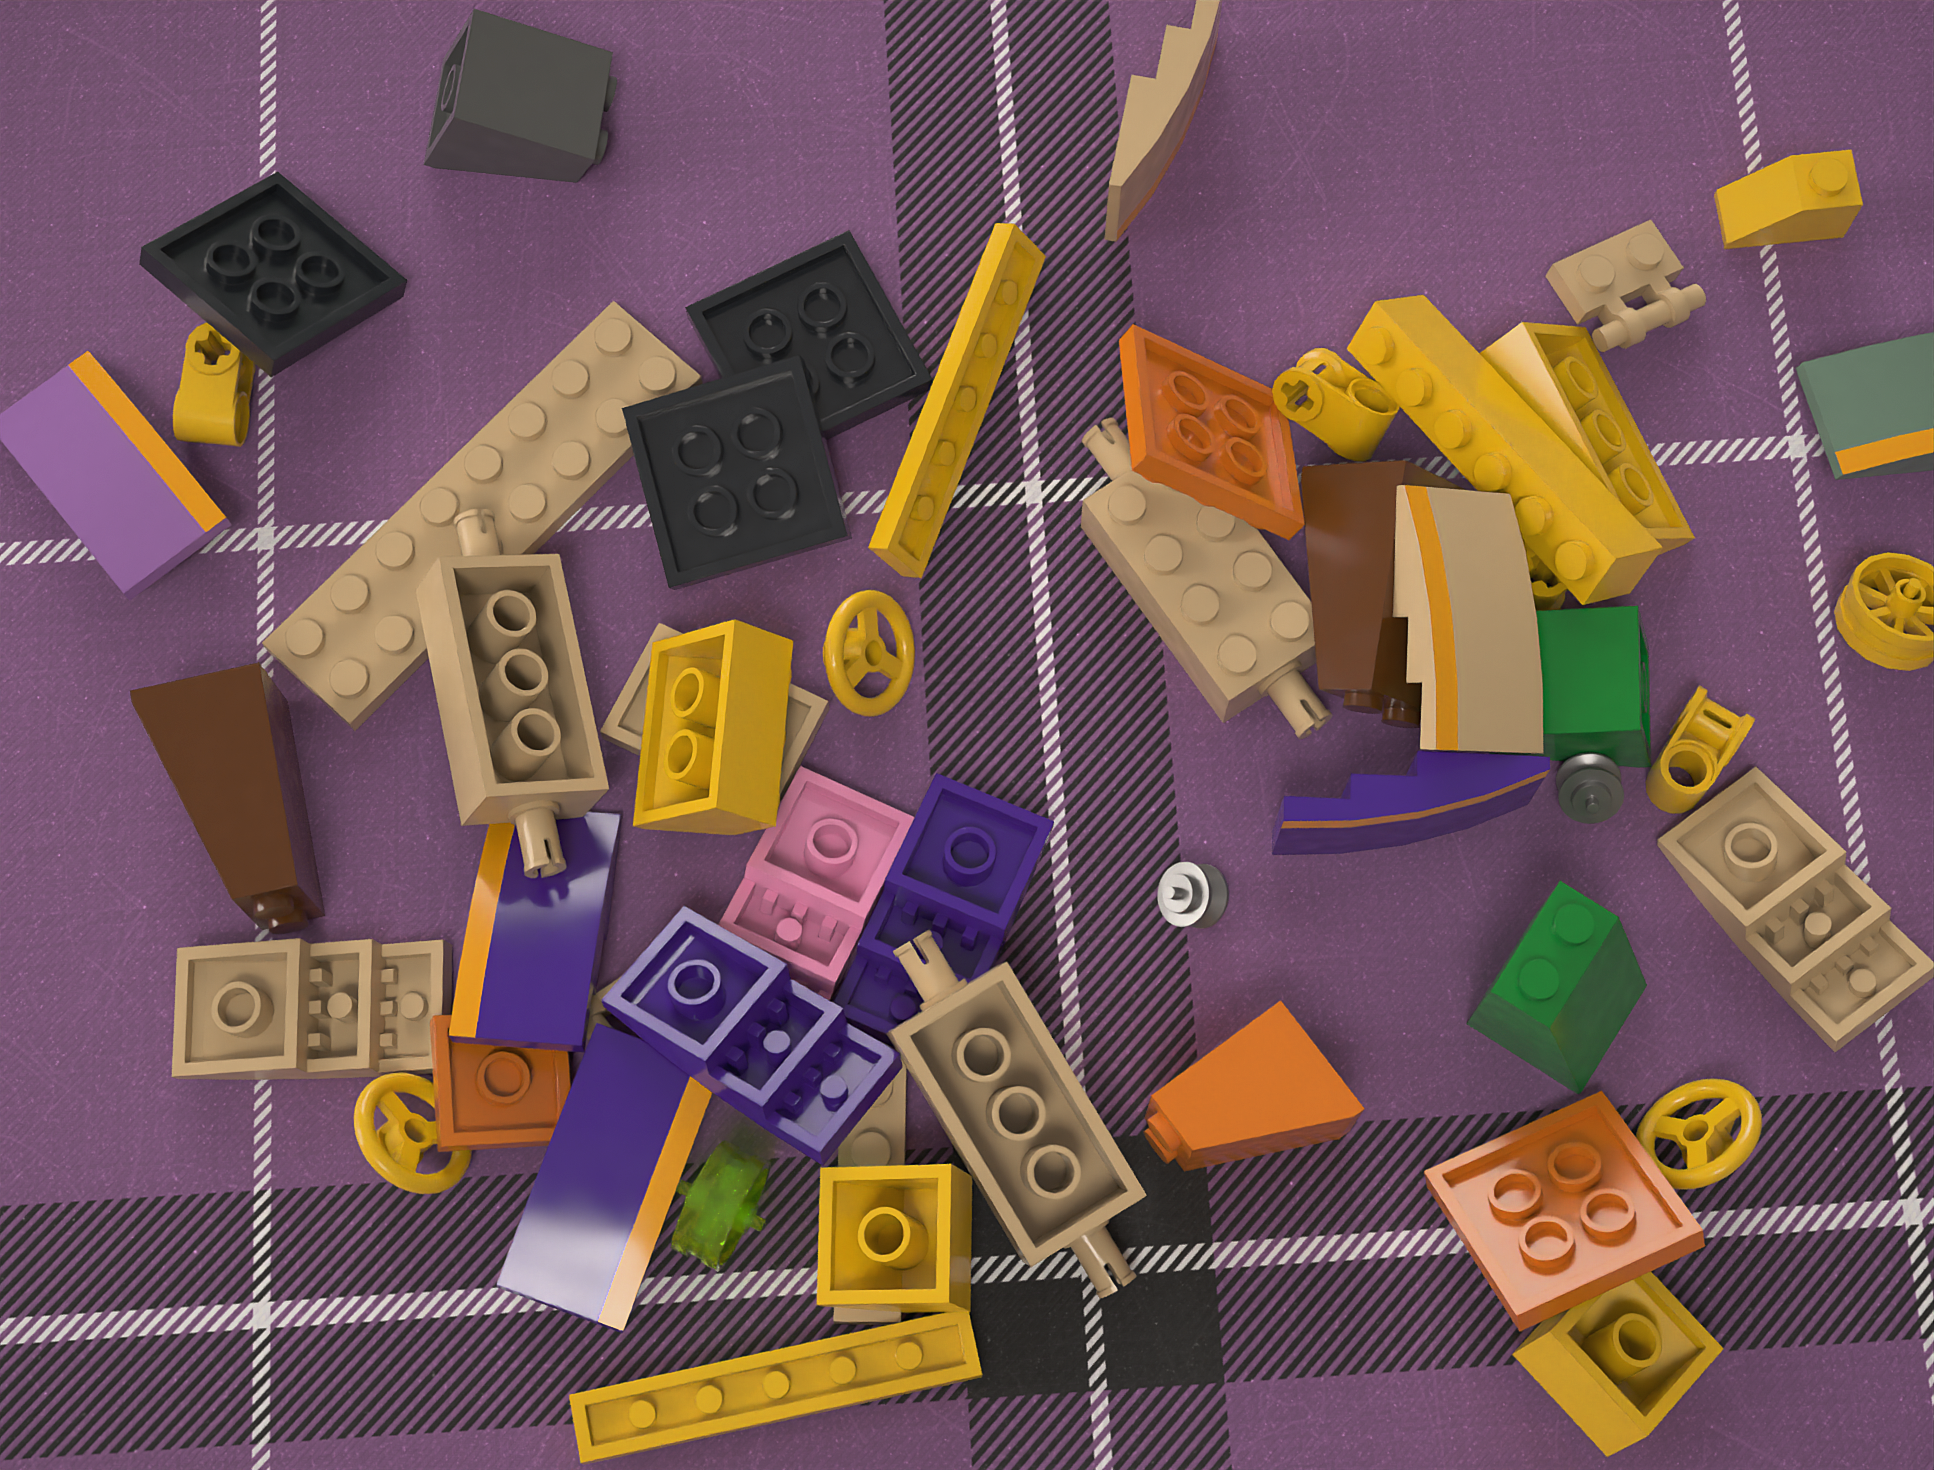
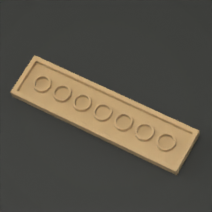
(526, 465)

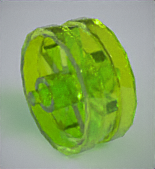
(720, 1205)

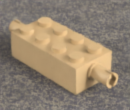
(1205, 589)
(511, 690)
(1016, 1114)

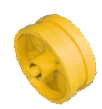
(1901, 605)

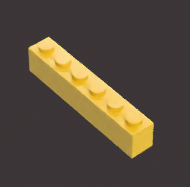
(1504, 448)

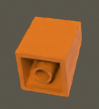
(1251, 1098)

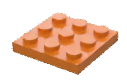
(1209, 433)
(1563, 1210)

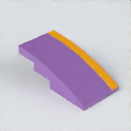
(110, 475)

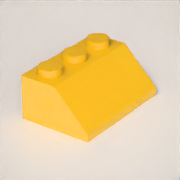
(714, 731)

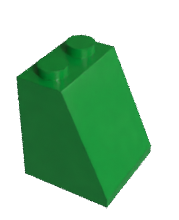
(1595, 685)
(1563, 989)

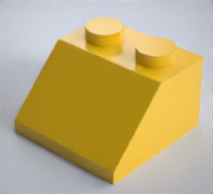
(895, 1238)
(1619, 1360)

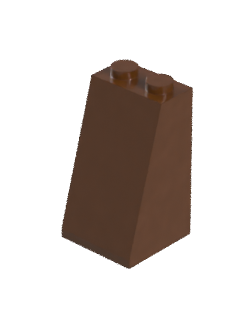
(1352, 585)
(240, 780)

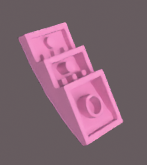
(817, 878)

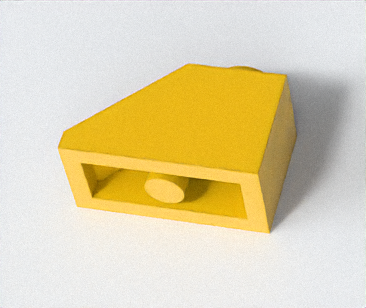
(1791, 201)

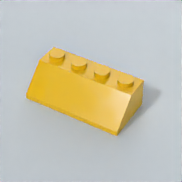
(1574, 394)

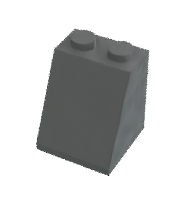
(520, 102)

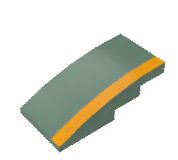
(1874, 407)

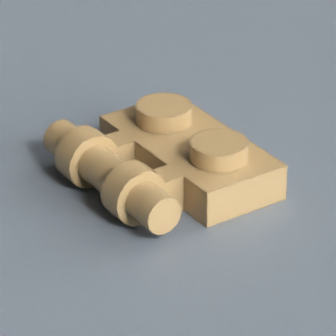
(1618, 271)

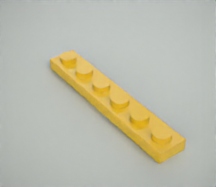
(957, 401)
(774, 1386)

